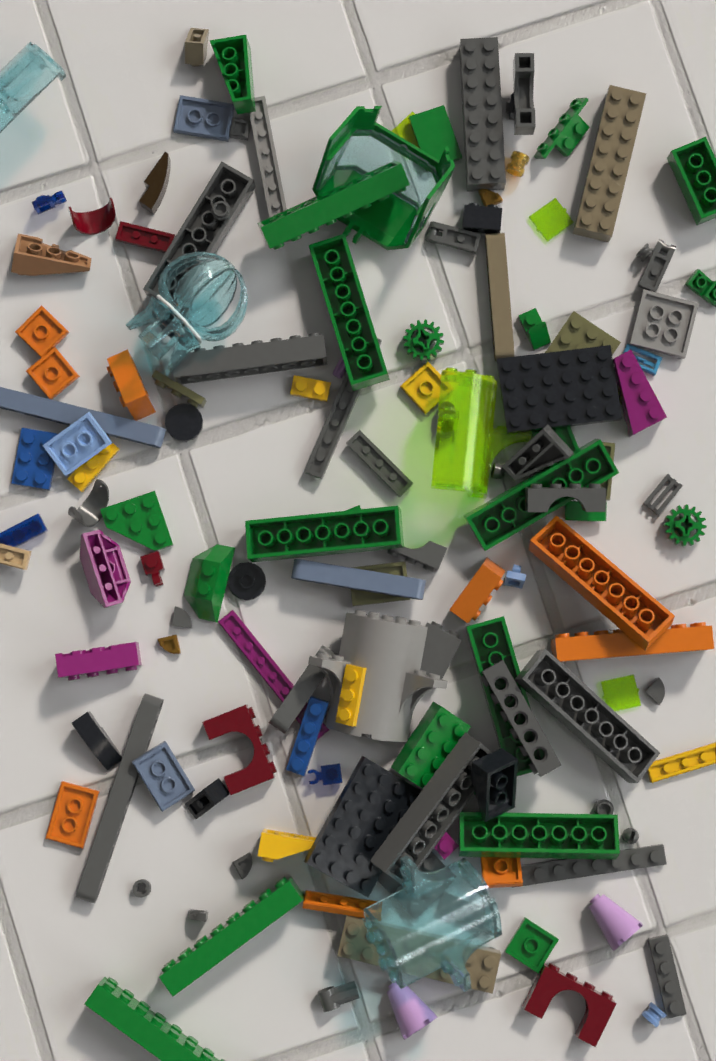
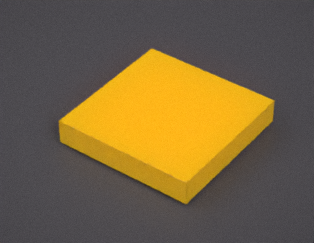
(423, 387)

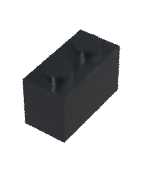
(482, 218)

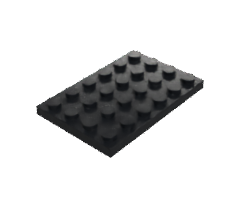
(559, 389)
(359, 826)

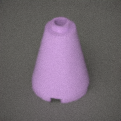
(613, 920)
(409, 1010)

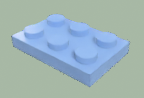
(77, 444)

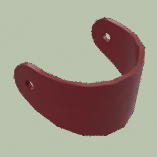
(94, 221)

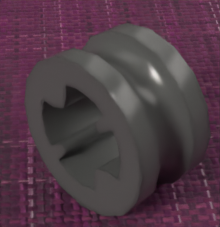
(645, 252)
(136, 888)

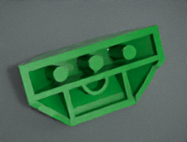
(208, 581)

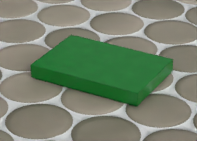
(434, 133)

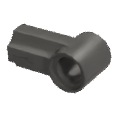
(333, 996)

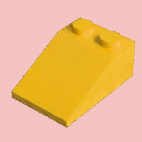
(282, 844)

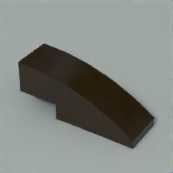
(156, 184)

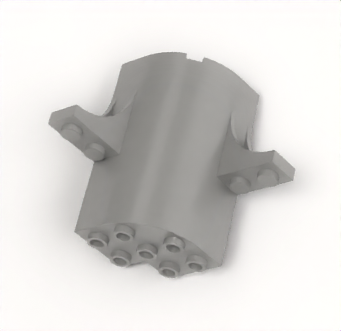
(393, 676)

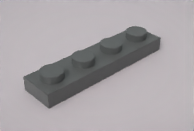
(380, 463)
(667, 976)

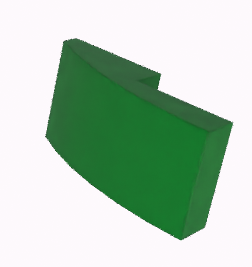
(702, 286)
(574, 512)

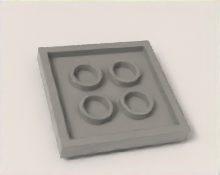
(663, 324)

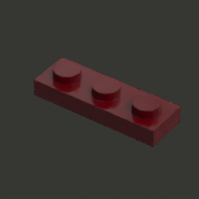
(144, 237)

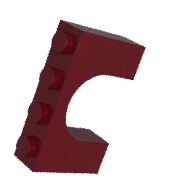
(260, 767)
(552, 981)

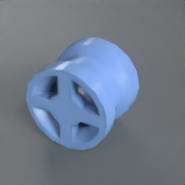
(654, 1014)

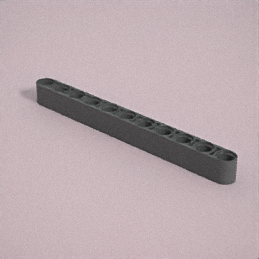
(119, 799)

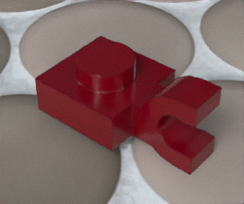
(153, 565)

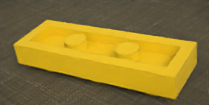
(89, 470)
(350, 695)

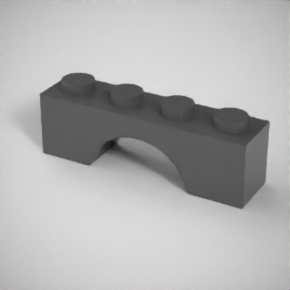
(523, 94)
(590, 498)
(429, 555)

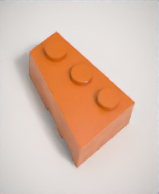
(130, 385)
(478, 591)

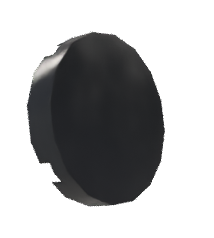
(184, 422)
(246, 581)

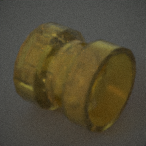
(517, 164)

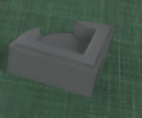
(181, 618)
(656, 691)
(243, 865)
(199, 915)

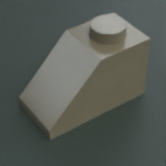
(196, 46)

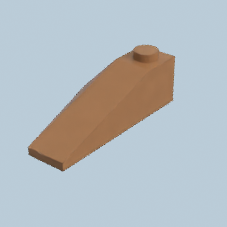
(36, 258)

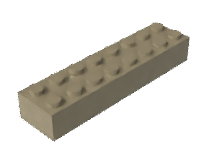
(609, 163)
(481, 964)

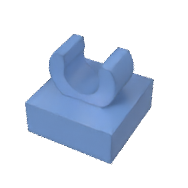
(514, 577)

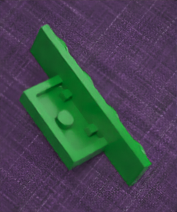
(566, 133)

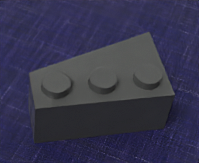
(538, 453)

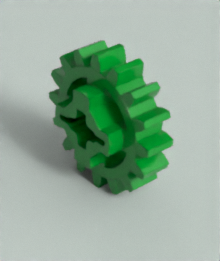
(430, 337)
(684, 534)

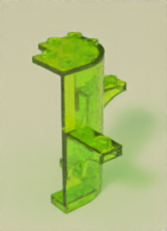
(466, 433)

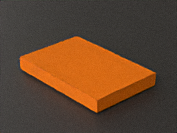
(72, 814)

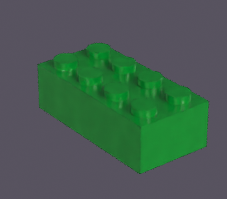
(696, 176)
(429, 745)

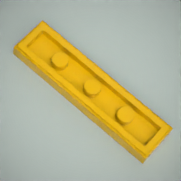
(682, 762)

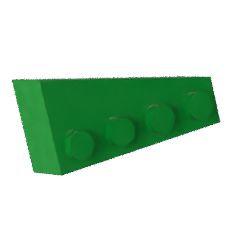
(236, 67)

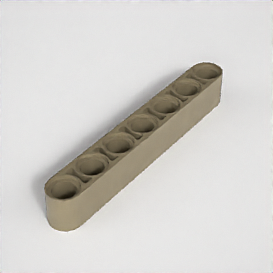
(499, 295)

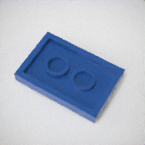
(33, 463)

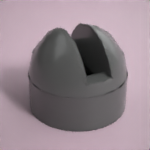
(497, 471)
(627, 833)

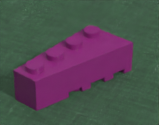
(636, 395)
(98, 660)

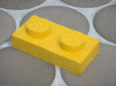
(310, 388)

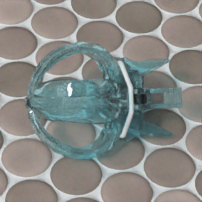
(198, 303)

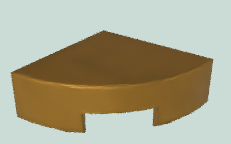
(489, 197)
(170, 644)

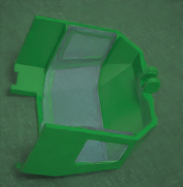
(364, 146)

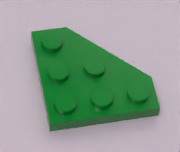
(139, 521)

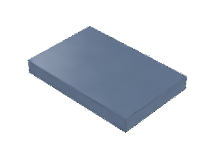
(204, 118)
(163, 776)

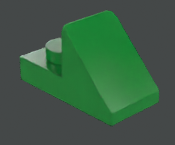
(534, 329)

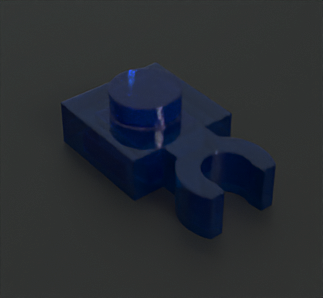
(45, 203)
(329, 774)

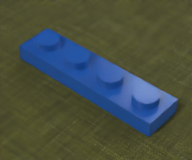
(307, 736)

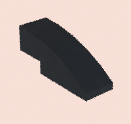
(97, 740)

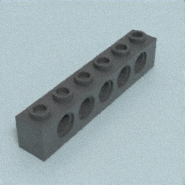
(549, 760)

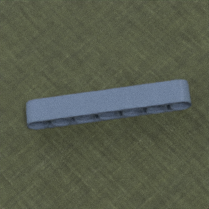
(358, 579)

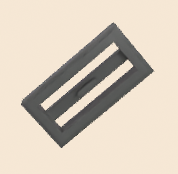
(672, 482)

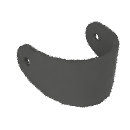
(89, 511)

